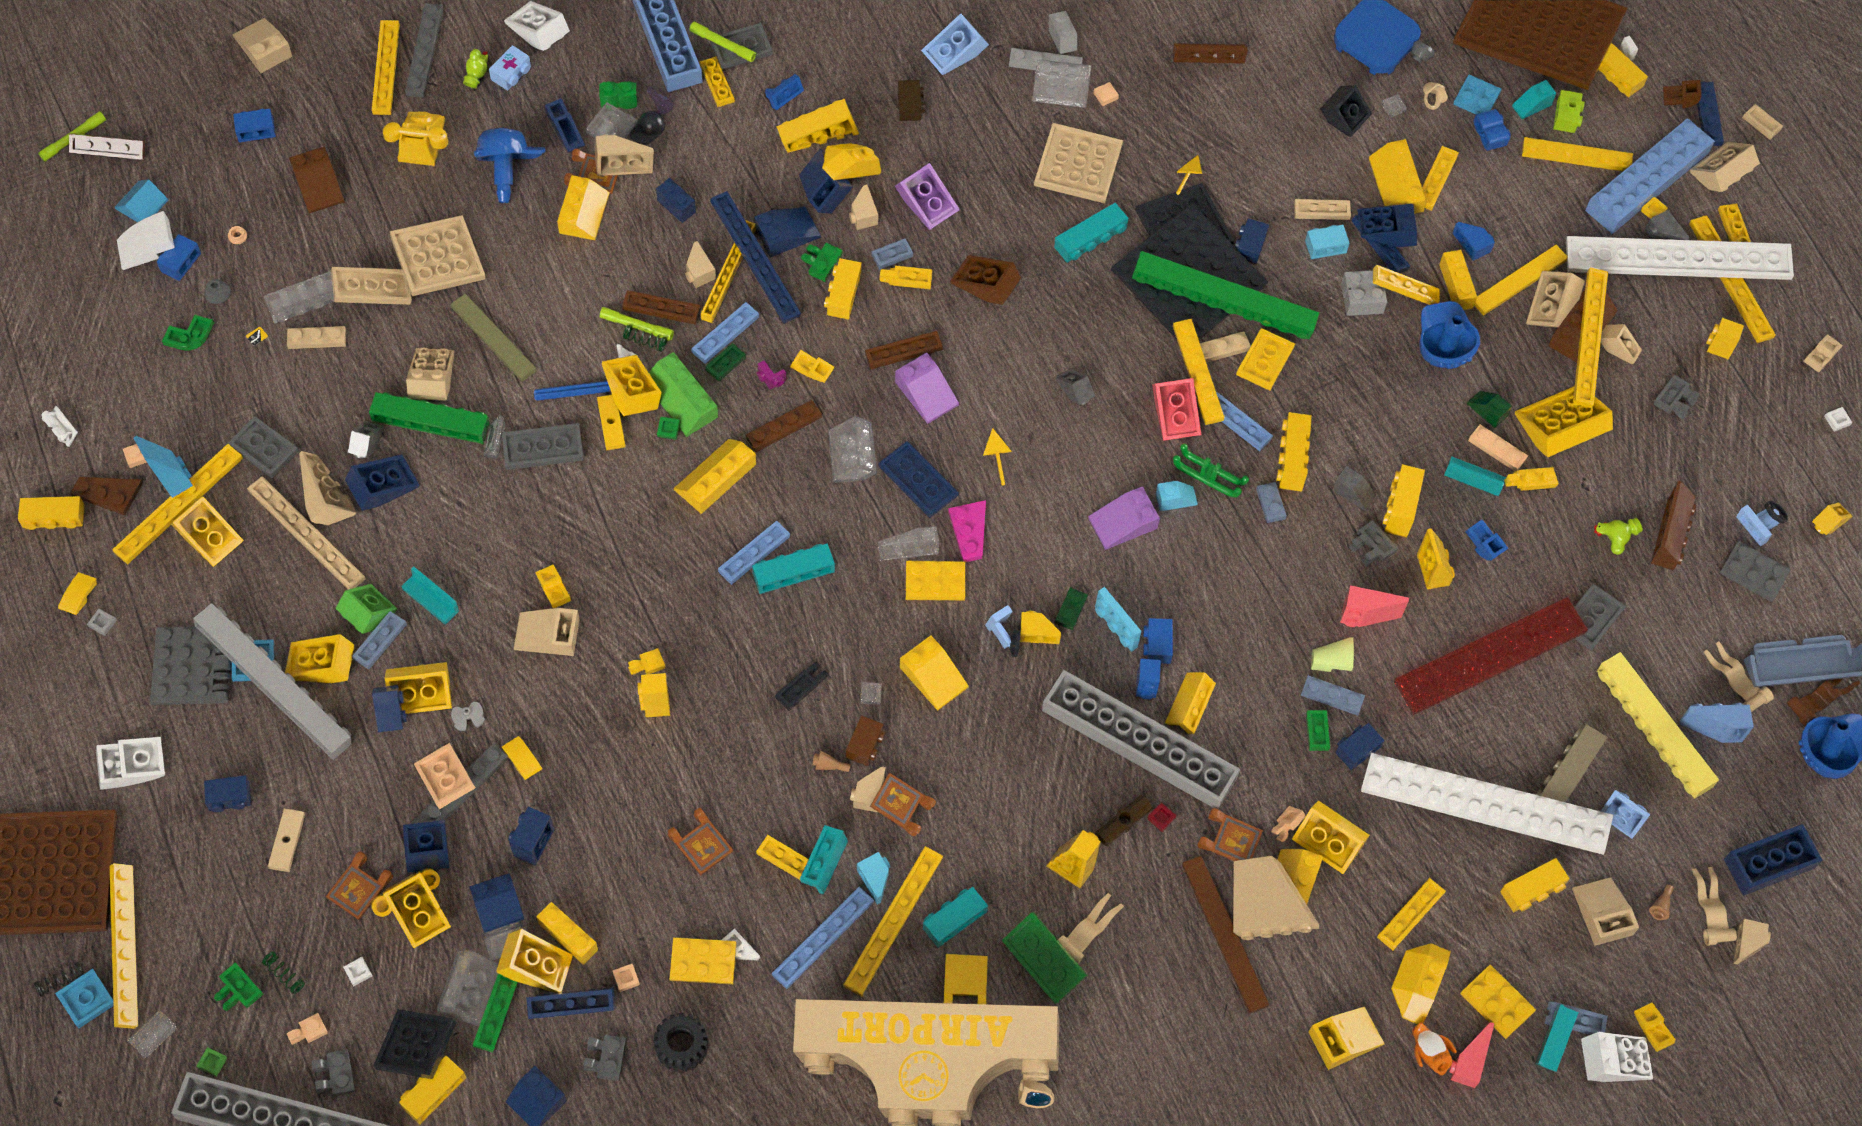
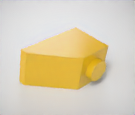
(1831, 518)
(1038, 629)

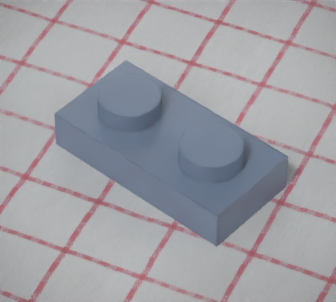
(892, 254)
(1271, 502)

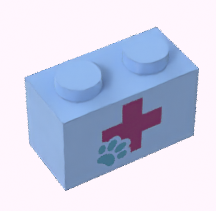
(510, 68)

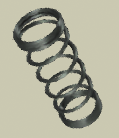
(41, 991)

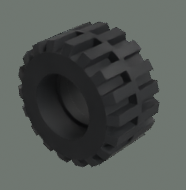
(675, 1026)

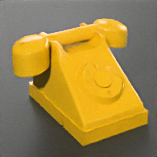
(418, 137)
(414, 906)

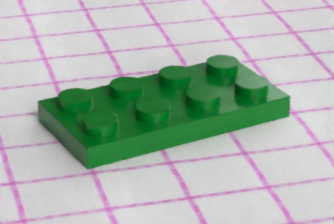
(1044, 958)

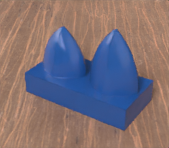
(784, 92)

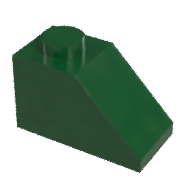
(1490, 407)

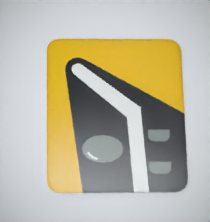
(256, 336)

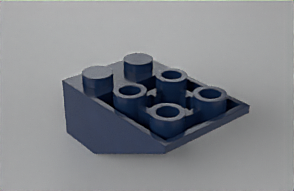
(820, 188)
(1389, 225)

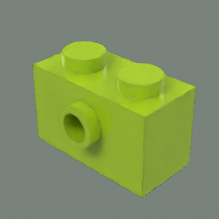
(1568, 111)

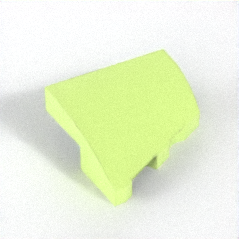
(1334, 656)

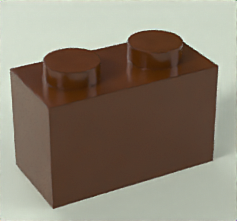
(865, 741)

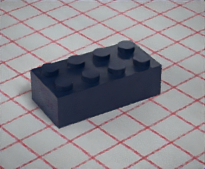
(1773, 859)

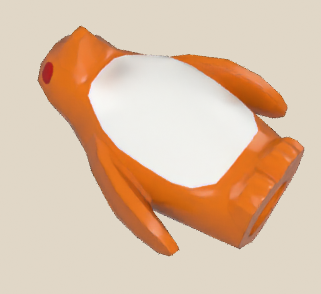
(1432, 1049)

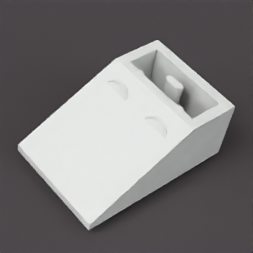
(1616, 1057)

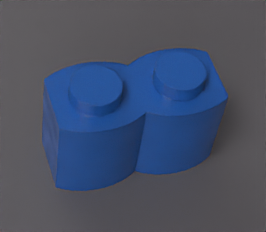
(1491, 129)

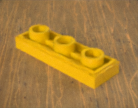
(716, 81)
(1733, 223)
(610, 414)

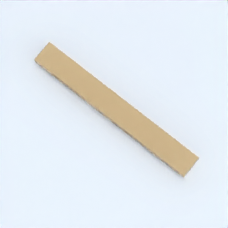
(306, 533)

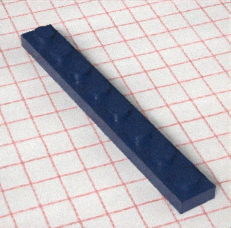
(755, 257)

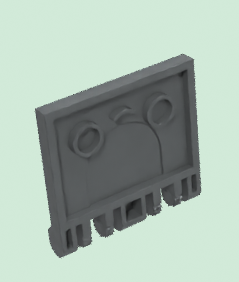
(187, 668)

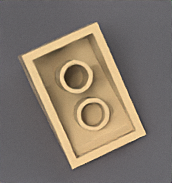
(263, 45)
(621, 156)
(1554, 298)

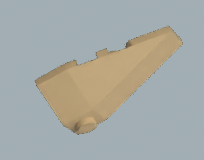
(322, 494)

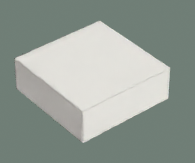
(1628, 48)
(1838, 419)
(357, 971)

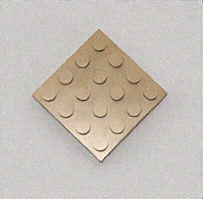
(1078, 163)
(437, 255)

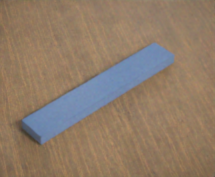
(822, 938)

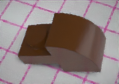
(1686, 94)

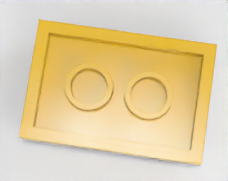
(1265, 359)
(935, 580)
(703, 961)
(1498, 1001)

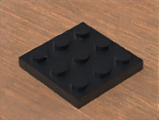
(415, 1044)

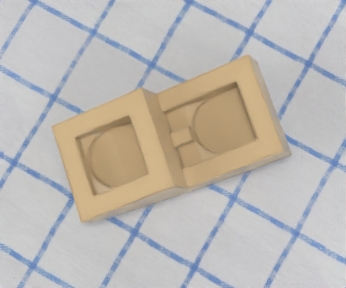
(1823, 353)

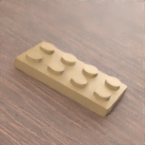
(370, 285)

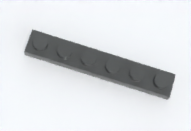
(424, 50)
(478, 772)

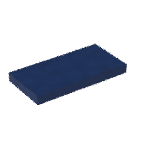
(918, 479)

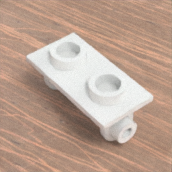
(61, 426)

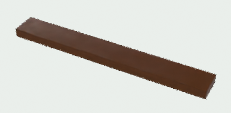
(1225, 937)

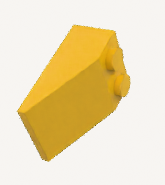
(631, 385)
(207, 531)
(1434, 561)
(320, 659)
(933, 672)
(534, 962)

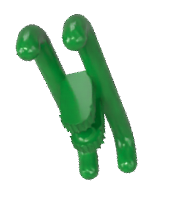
(1209, 472)

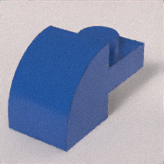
(1487, 543)

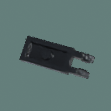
(800, 686)

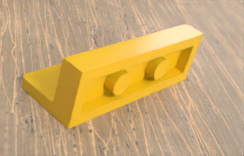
(1191, 701)

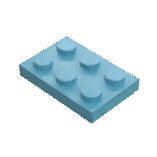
(1117, 619)

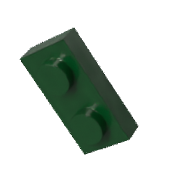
(725, 362)
(1071, 608)

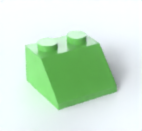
(364, 607)

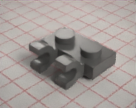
(1672, 394)
(1376, 540)
(611, 1057)
(340, 1073)

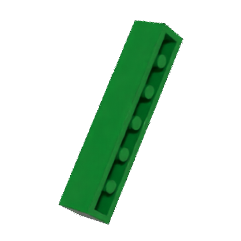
(429, 417)

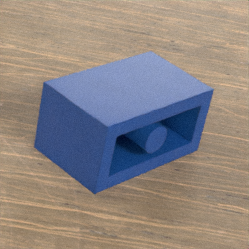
(254, 125)
(180, 258)
(1159, 640)
(1148, 678)

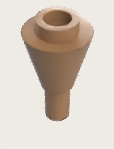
(826, 762)
(1661, 908)

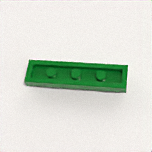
(495, 1013)

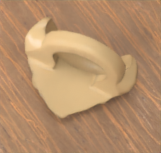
(1435, 88)

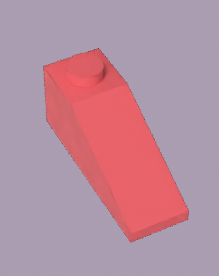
(1470, 1063)

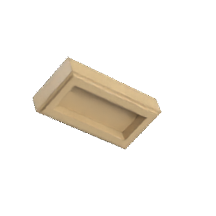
(1762, 121)

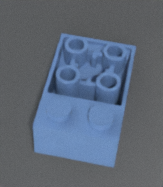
(1720, 721)

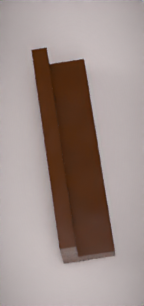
(1209, 53)

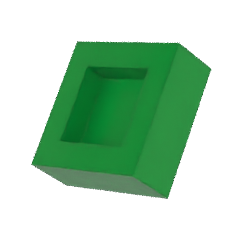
(668, 428)

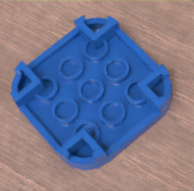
(1377, 35)

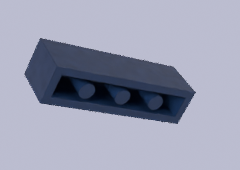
(570, 1003)

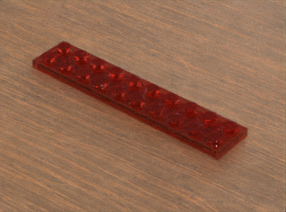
(1490, 655)

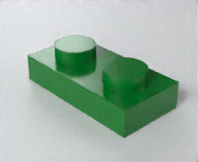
(1318, 730)

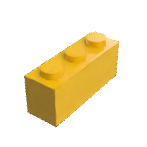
(1622, 71)
(1458, 279)
(843, 288)
(51, 512)
(654, 695)
(1535, 885)
(567, 933)
(432, 1092)

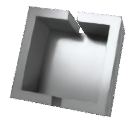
(1361, 294)

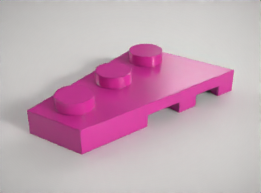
(968, 527)

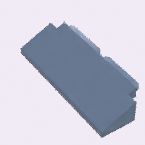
(1812, 661)

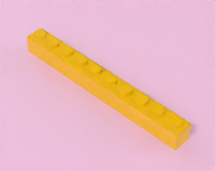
(723, 281)

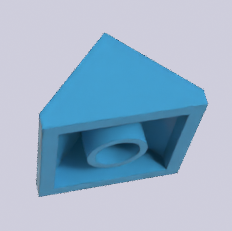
(142, 201)

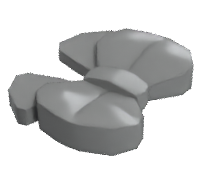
(472, 712)

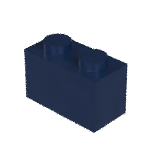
(675, 200)
(1252, 239)
(388, 708)
(1359, 746)
(227, 793)

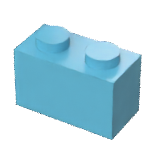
(1327, 241)

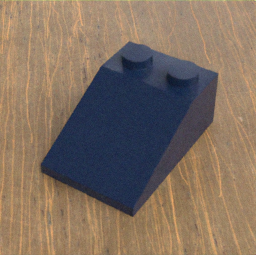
(785, 229)
(380, 481)

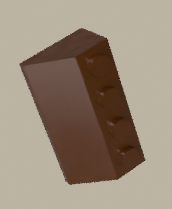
(1567, 335)
(1673, 527)

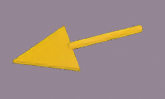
(1191, 167)
(996, 446)

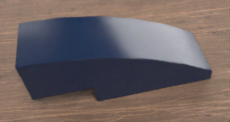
(564, 125)

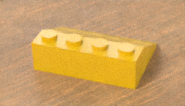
(1559, 424)

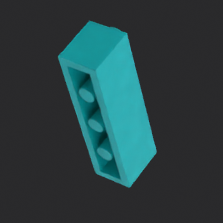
(1091, 233)
(793, 568)

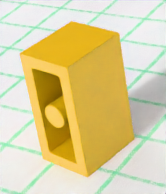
(1724, 338)

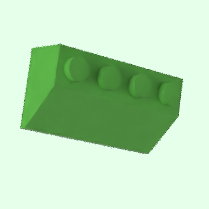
(683, 395)

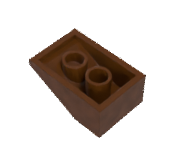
(316, 179)
(987, 278)

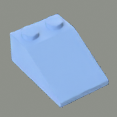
(954, 45)
(1626, 814)

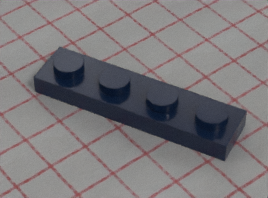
(1709, 113)
(1387, 253)

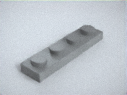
(1028, 59)

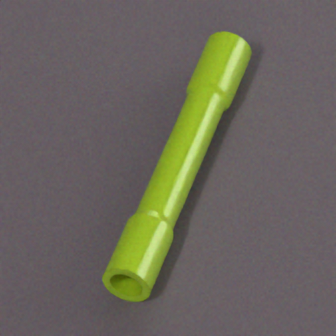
(704, 32)
(88, 125)
(616, 317)

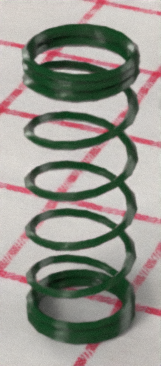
(662, 344)
(272, 960)

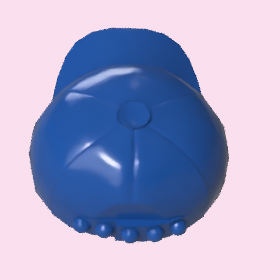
(502, 147)
(1447, 336)
(1833, 745)

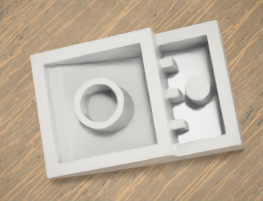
(145, 240)
(129, 762)

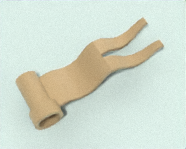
(1739, 681)
(1715, 911)
(1088, 930)

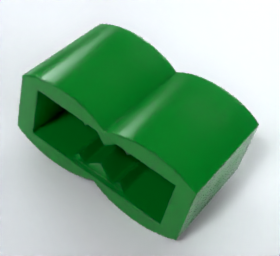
(618, 94)

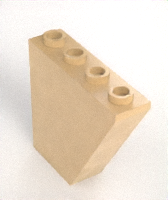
(1267, 901)

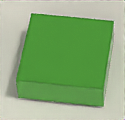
(211, 1062)

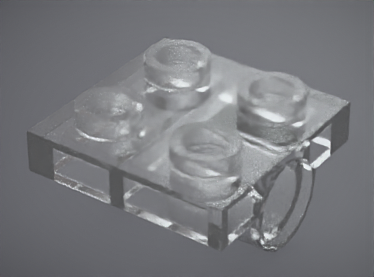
(611, 122)

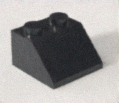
(1346, 110)

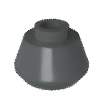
(1421, 51)
(217, 291)

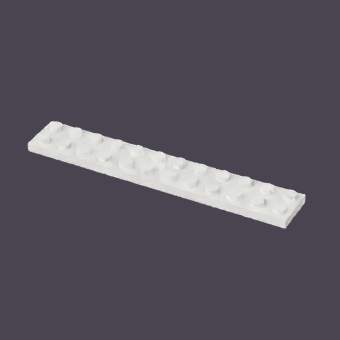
(1680, 257)
(1487, 803)

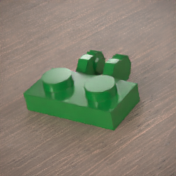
(825, 260)
(240, 985)

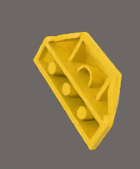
(850, 161)
(1419, 980)

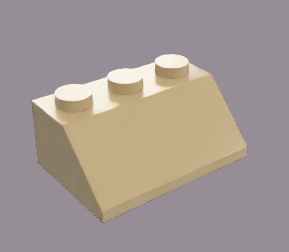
(1725, 166)

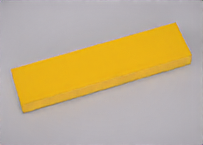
(1438, 175)
(1405, 285)
(1411, 914)

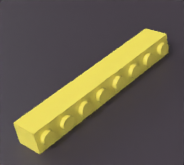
(1657, 725)

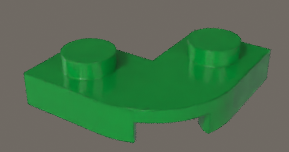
(191, 338)

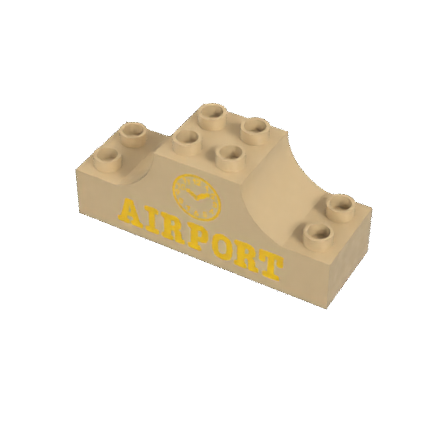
(927, 1055)

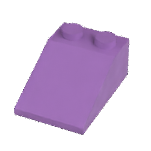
(927, 196)
(926, 388)
(1125, 518)

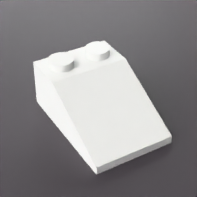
(538, 25)

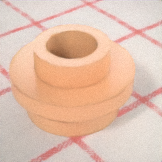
(237, 230)

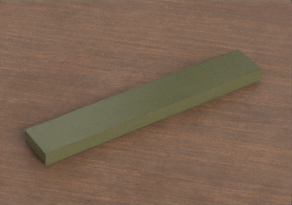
(493, 337)

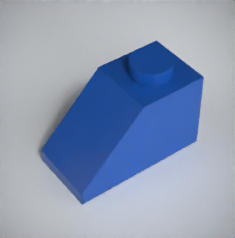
(1473, 240)

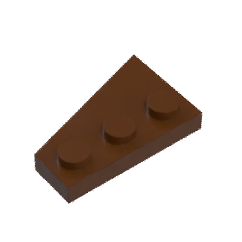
(108, 493)

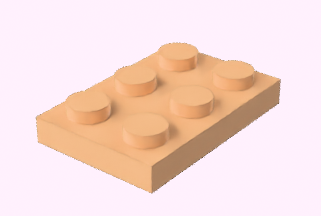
(444, 776)

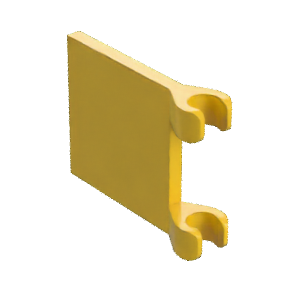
(965, 977)

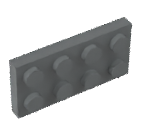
(542, 446)

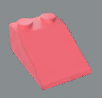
(1177, 409)
(1370, 607)

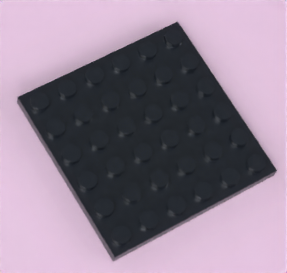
(1198, 245)

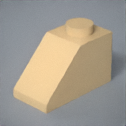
(863, 210)
(699, 267)
(1620, 342)
(867, 790)
(1750, 939)

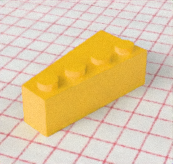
(818, 126)
(1295, 452)
(1076, 858)

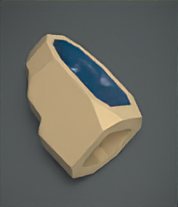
(1035, 1094)

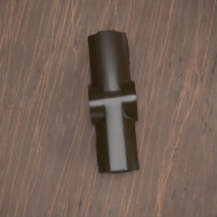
(1115, 828)

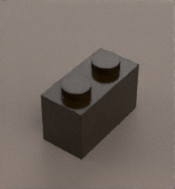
(910, 100)

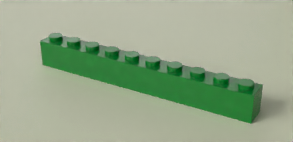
(1225, 295)

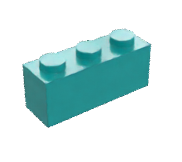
(954, 916)

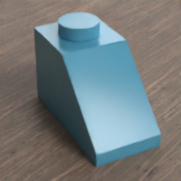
(1175, 495)
(874, 874)

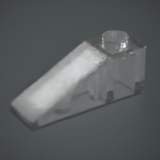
(910, 544)

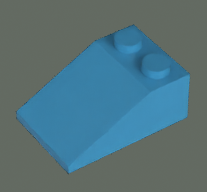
(166, 466)

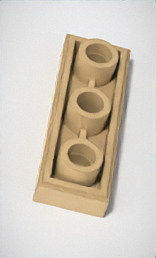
(289, 828)

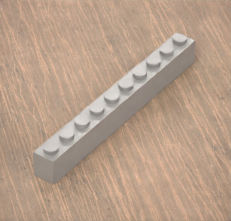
(273, 681)

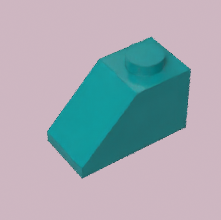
(1535, 99)

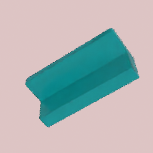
(1475, 476)
(430, 596)
(824, 858)
(1556, 1037)

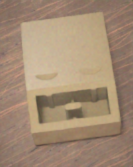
(430, 374)
(548, 631)
(1605, 911)

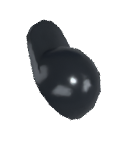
(648, 128)

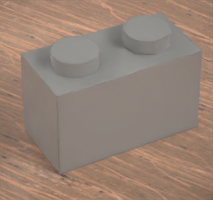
(1062, 32)

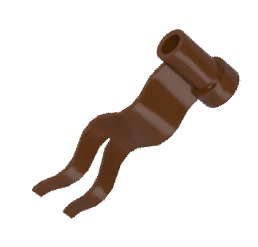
(1818, 700)

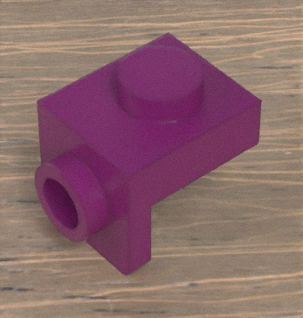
(766, 375)

